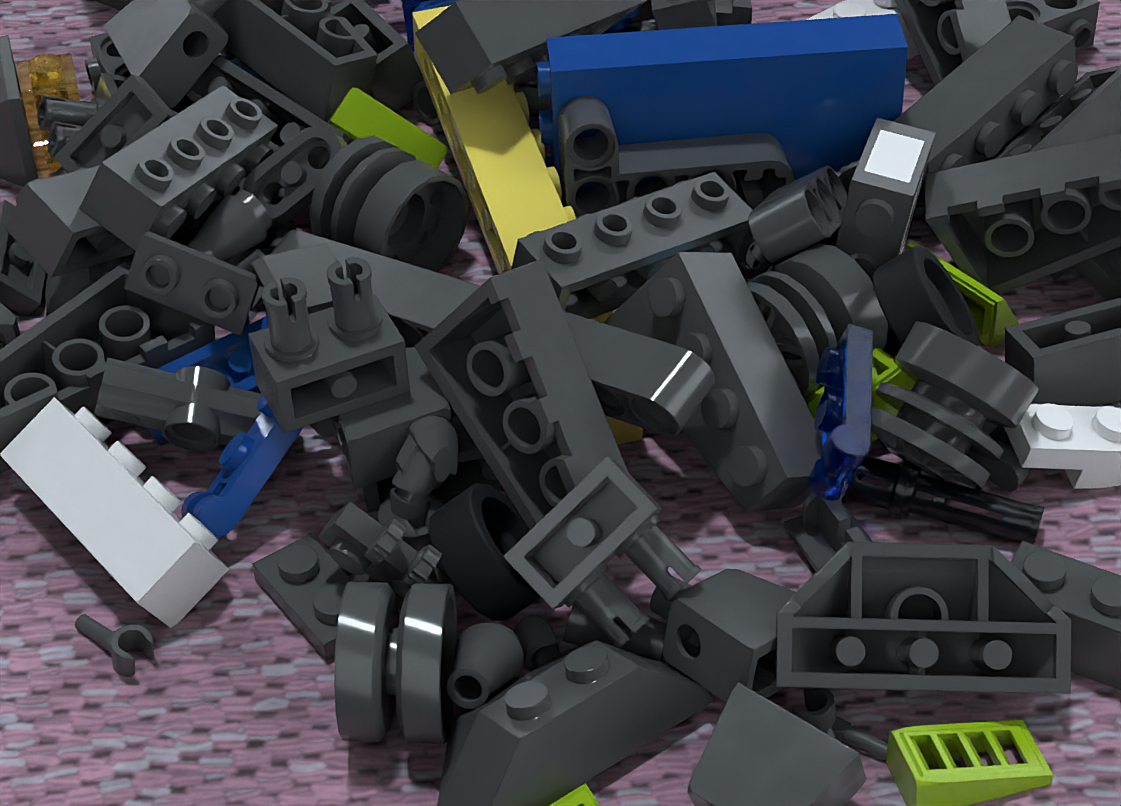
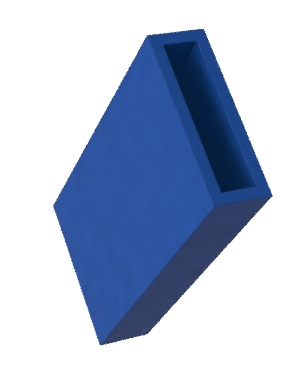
(798, 80)

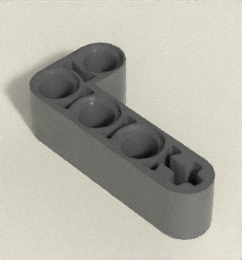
(755, 157)

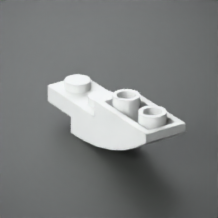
(1072, 439)

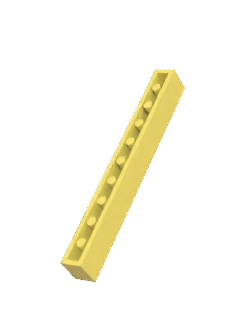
(501, 169)

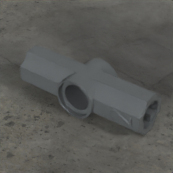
(190, 407)

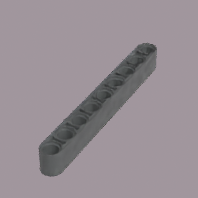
(632, 374)

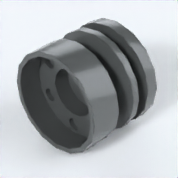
(390, 204)
(810, 305)
(948, 405)

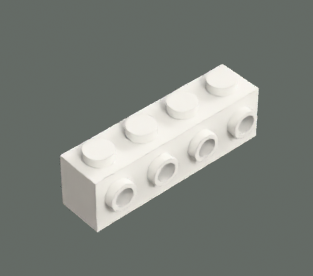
(114, 513)

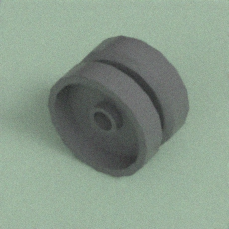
(395, 662)

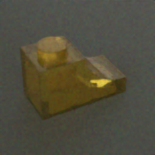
(45, 76)

